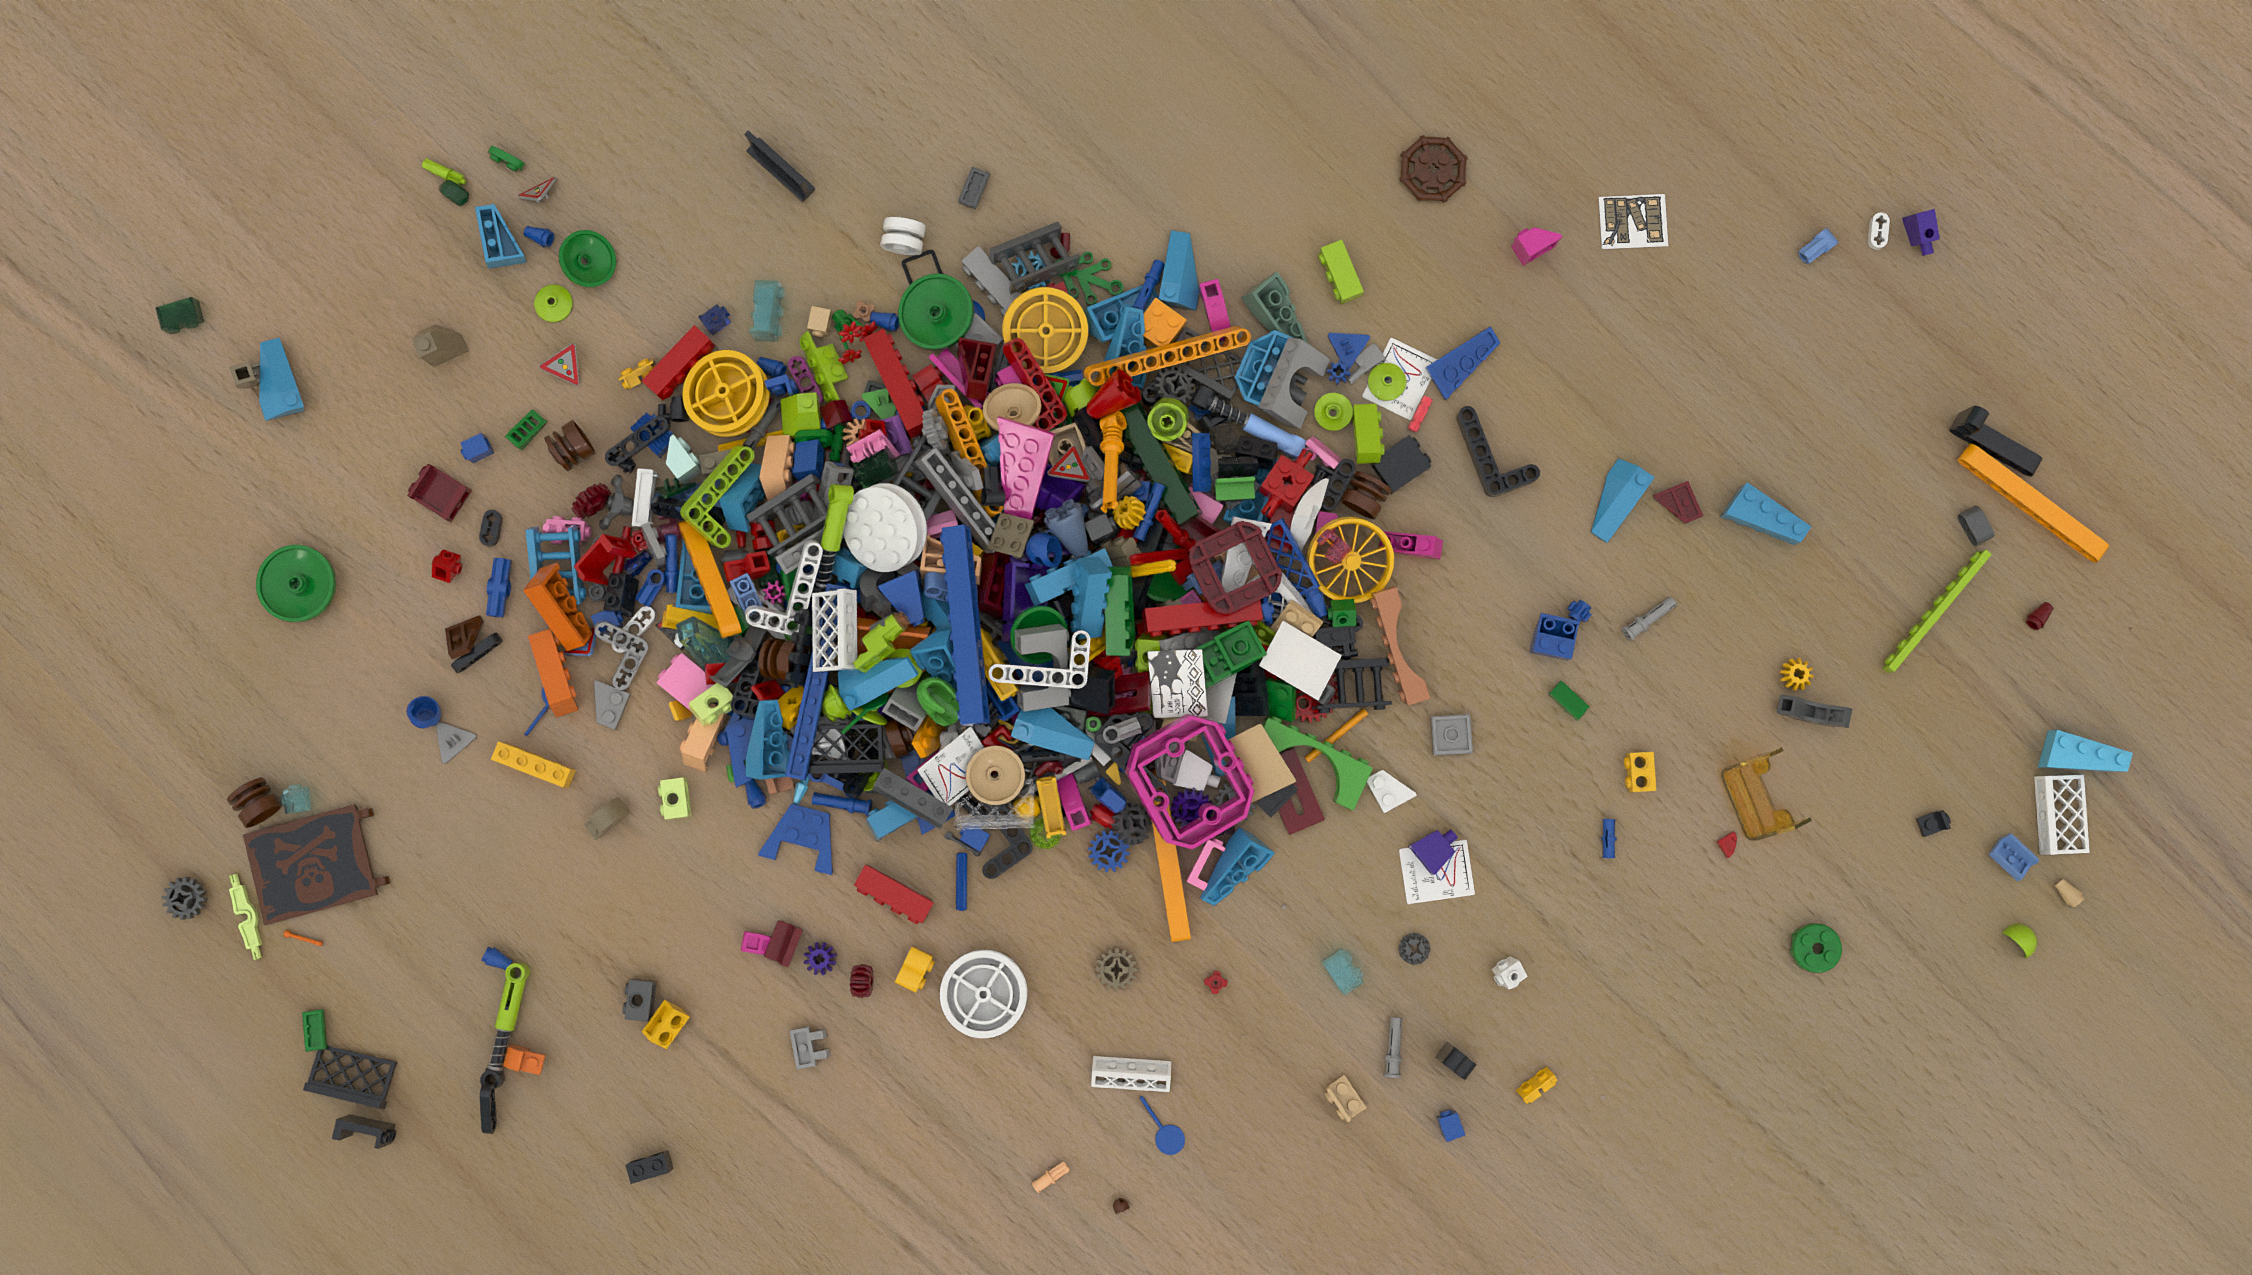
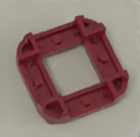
(1260, 554)

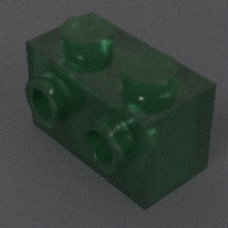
(875, 468)

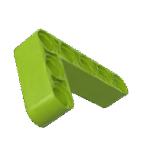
(714, 494)

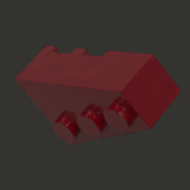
(976, 366)
(992, 584)

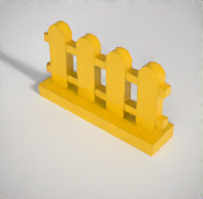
(992, 656)

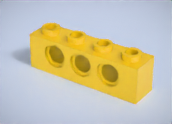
(533, 764)

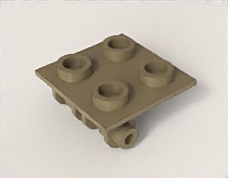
(1011, 535)

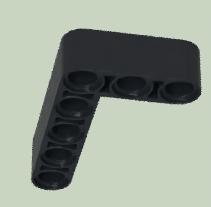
(1971, 428)
(1488, 459)
(1153, 542)
(1121, 761)
(1013, 849)

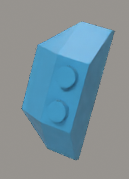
(1259, 365)

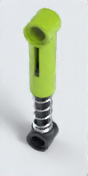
(839, 500)
(506, 1021)

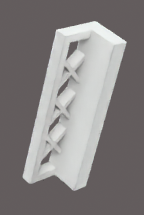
(1131, 1070)

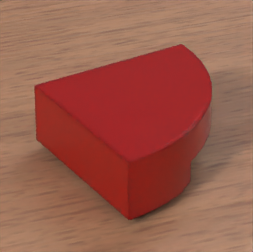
(1728, 844)

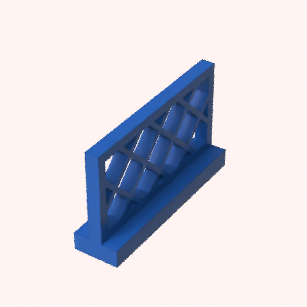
(1300, 557)

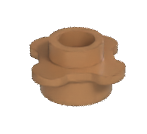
(868, 311)

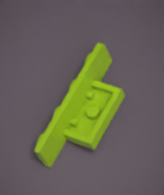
(824, 365)

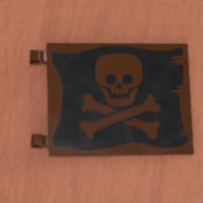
(311, 864)

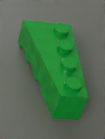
(1119, 613)

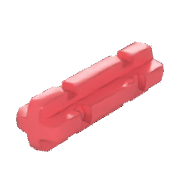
(1420, 414)

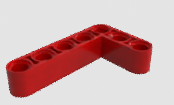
(1043, 385)

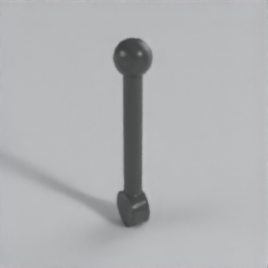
(948, 836)

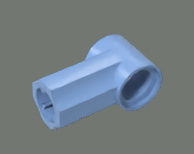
(1820, 244)

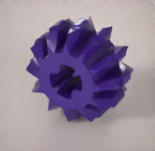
(816, 952)

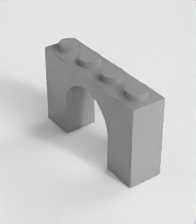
(1277, 396)
(1051, 640)

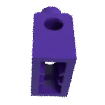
(1922, 230)
(1434, 850)

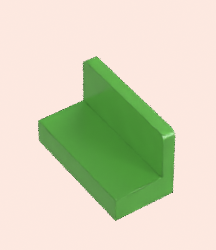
(1234, 489)

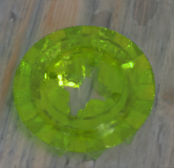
(1040, 841)

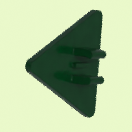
(669, 490)

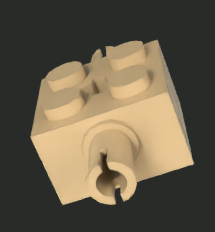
(1069, 436)

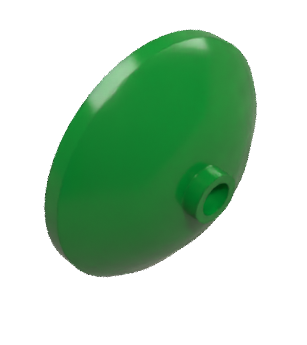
(595, 251)
(1036, 617)

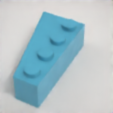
(2078, 753)

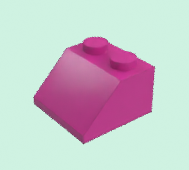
(1534, 243)

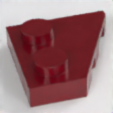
(1680, 502)

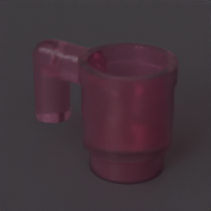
(668, 528)
(1337, 550)

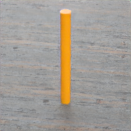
(1338, 733)

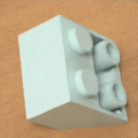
(681, 461)

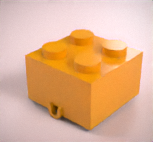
(1161, 324)

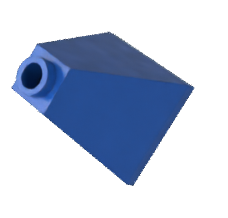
(906, 595)

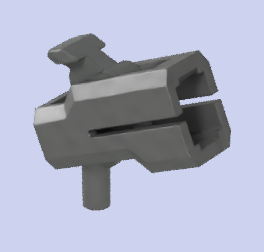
(1126, 486)

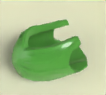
(938, 700)

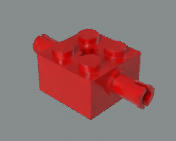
(1283, 472)

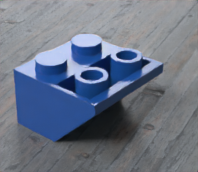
(1554, 637)

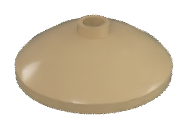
(1012, 400)
(1004, 786)

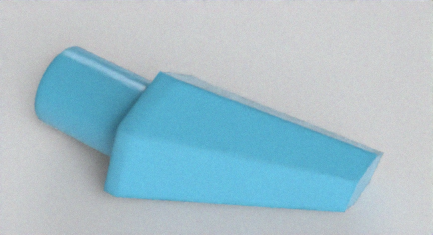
(800, 790)

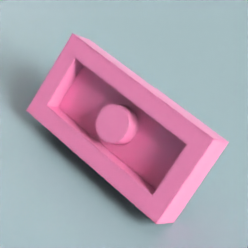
(1328, 457)

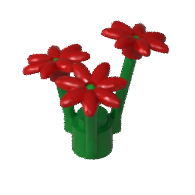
(843, 322)

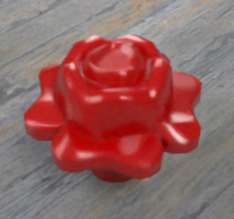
(638, 541)

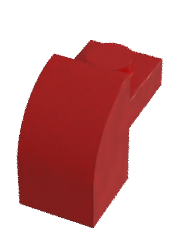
(754, 564)

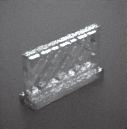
(996, 821)

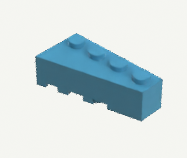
(1765, 515)

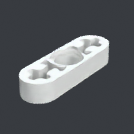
(639, 615)

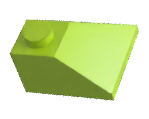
(800, 413)

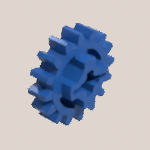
(1111, 860)

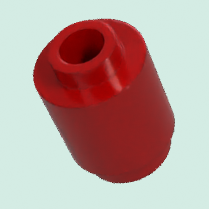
(1102, 815)

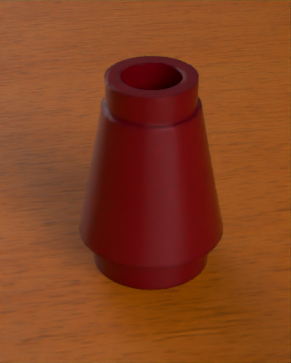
(2039, 616)

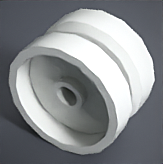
(903, 236)

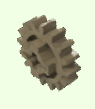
(1125, 969)

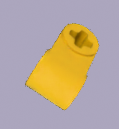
(978, 422)

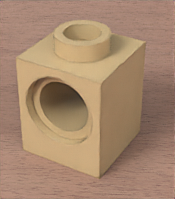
(819, 321)

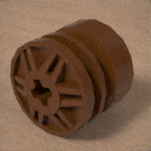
(570, 445)
(1364, 497)
(774, 658)
(899, 737)
(254, 801)

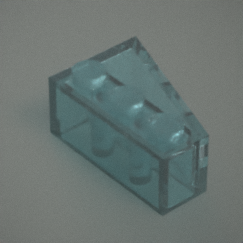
(767, 311)
(703, 641)

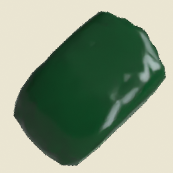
(454, 192)

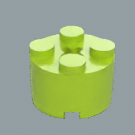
(1079, 396)
(1157, 419)

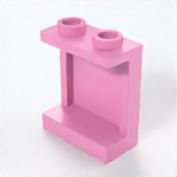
(683, 679)
(1200, 861)

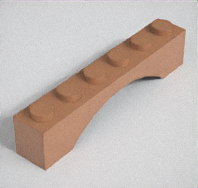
(1388, 606)

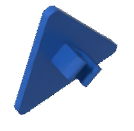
(1348, 346)

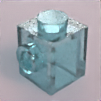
(296, 799)

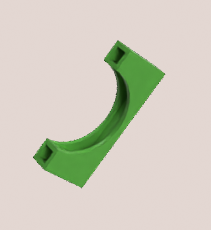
(1349, 772)

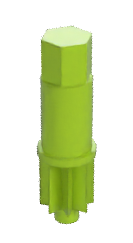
(443, 172)

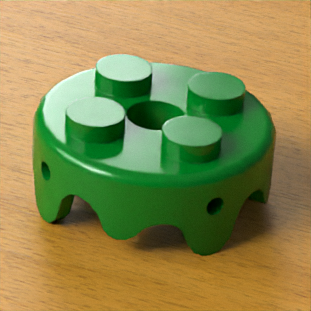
(1802, 951)

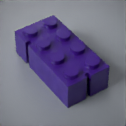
(1056, 491)
(1015, 593)

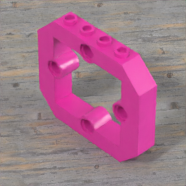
(1224, 815)

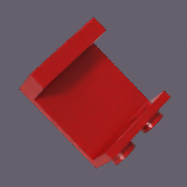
(600, 555)

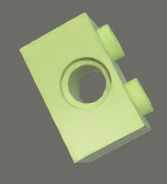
(700, 705)
(682, 807)

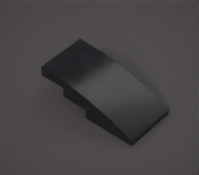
(1251, 691)

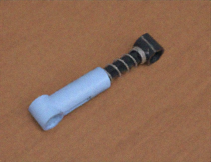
(1288, 443)

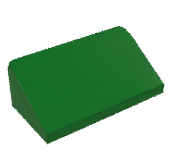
(1568, 700)

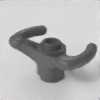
(617, 504)

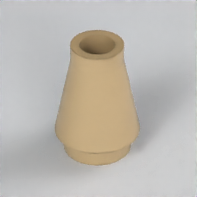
(2069, 893)

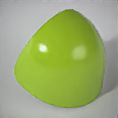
(2023, 937)

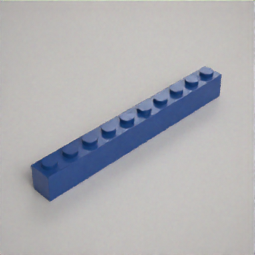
(965, 625)

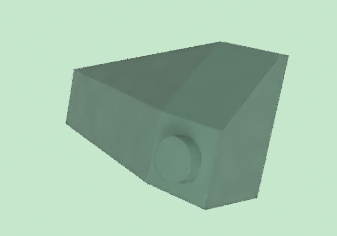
(1273, 308)

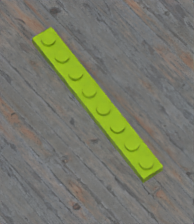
(1941, 603)

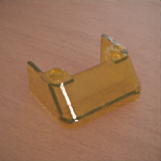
(1752, 799)

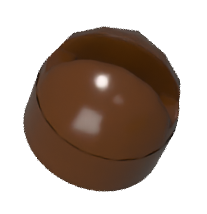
(1120, 1205)

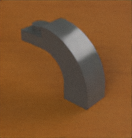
(870, 595)
(1813, 712)

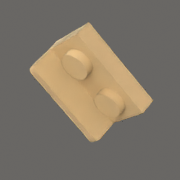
(1345, 1098)

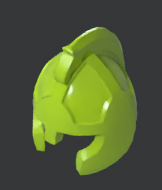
(834, 705)

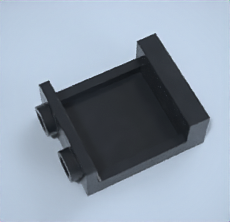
(1401, 464)
(349, 1124)

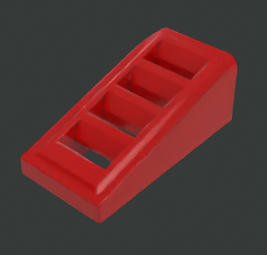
(768, 690)

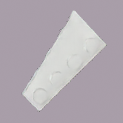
(1238, 561)

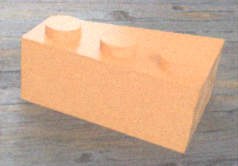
(777, 465)
(932, 559)

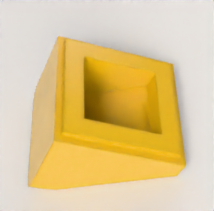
(679, 711)
(1113, 773)

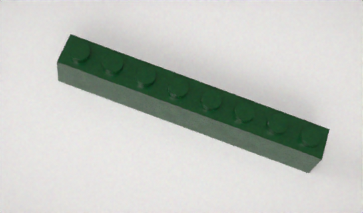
(1160, 466)

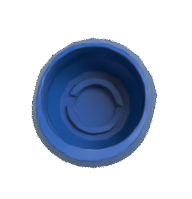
(1040, 546)
(424, 712)

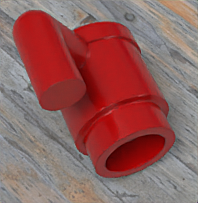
(991, 739)

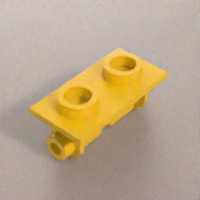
(630, 375)
(1543, 1079)

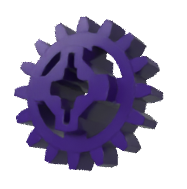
(1190, 805)

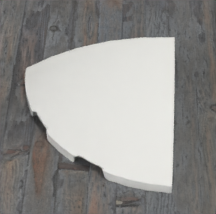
(1307, 511)

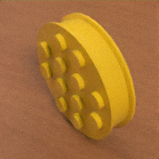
(1049, 325)
(726, 393)

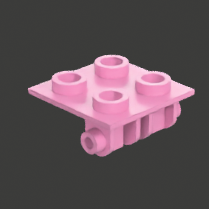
(870, 444)

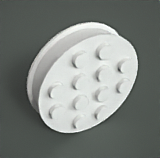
(885, 527)
(983, 994)

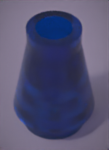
(636, 564)

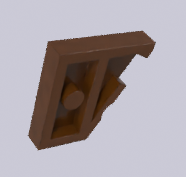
(462, 636)

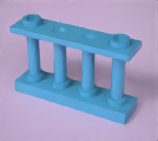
(537, 556)

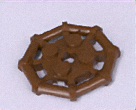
(1441, 161)

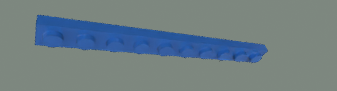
(811, 706)

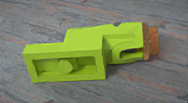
(879, 640)

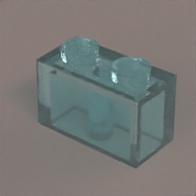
(1342, 971)

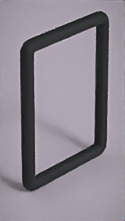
(918, 256)

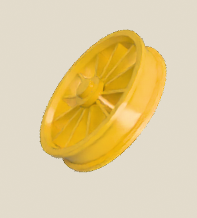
(1353, 559)

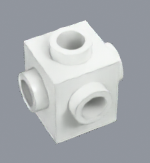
(1509, 973)

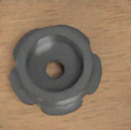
(597, 587)

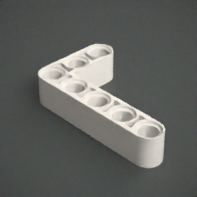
(795, 596)
(1048, 672)

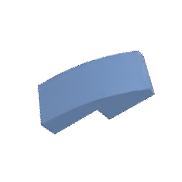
(745, 592)

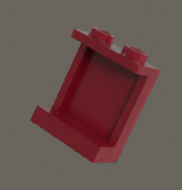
(439, 492)

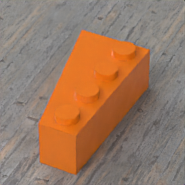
(556, 606)
(553, 673)

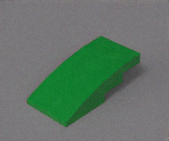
(1230, 653)

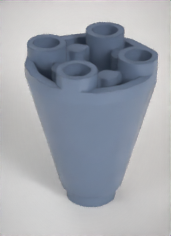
(1068, 526)

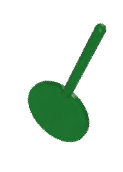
(871, 705)

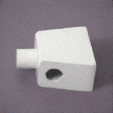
(1195, 773)

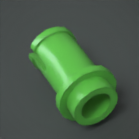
(1093, 719)

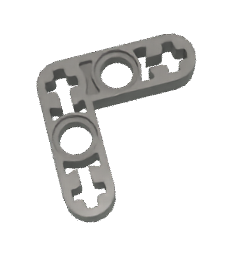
(629, 652)

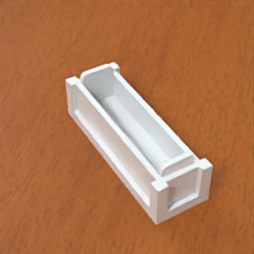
(643, 496)

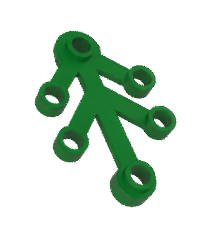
(1085, 276)

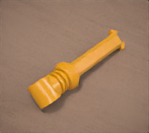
(1111, 446)

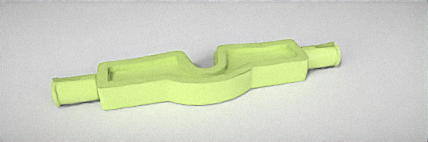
(248, 928)

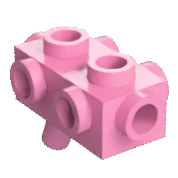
(558, 524)

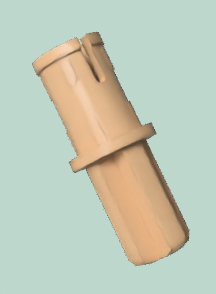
(1050, 1176)

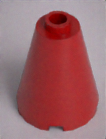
(1113, 395)

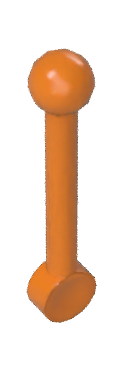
(287, 934)

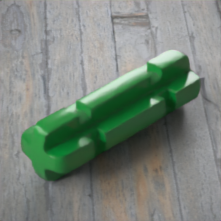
(836, 446)

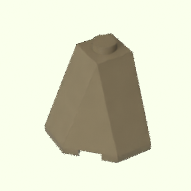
(438, 345)

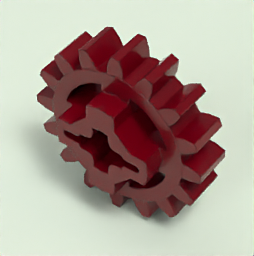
(591, 500)

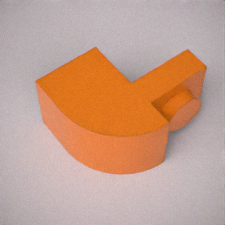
(522, 1059)

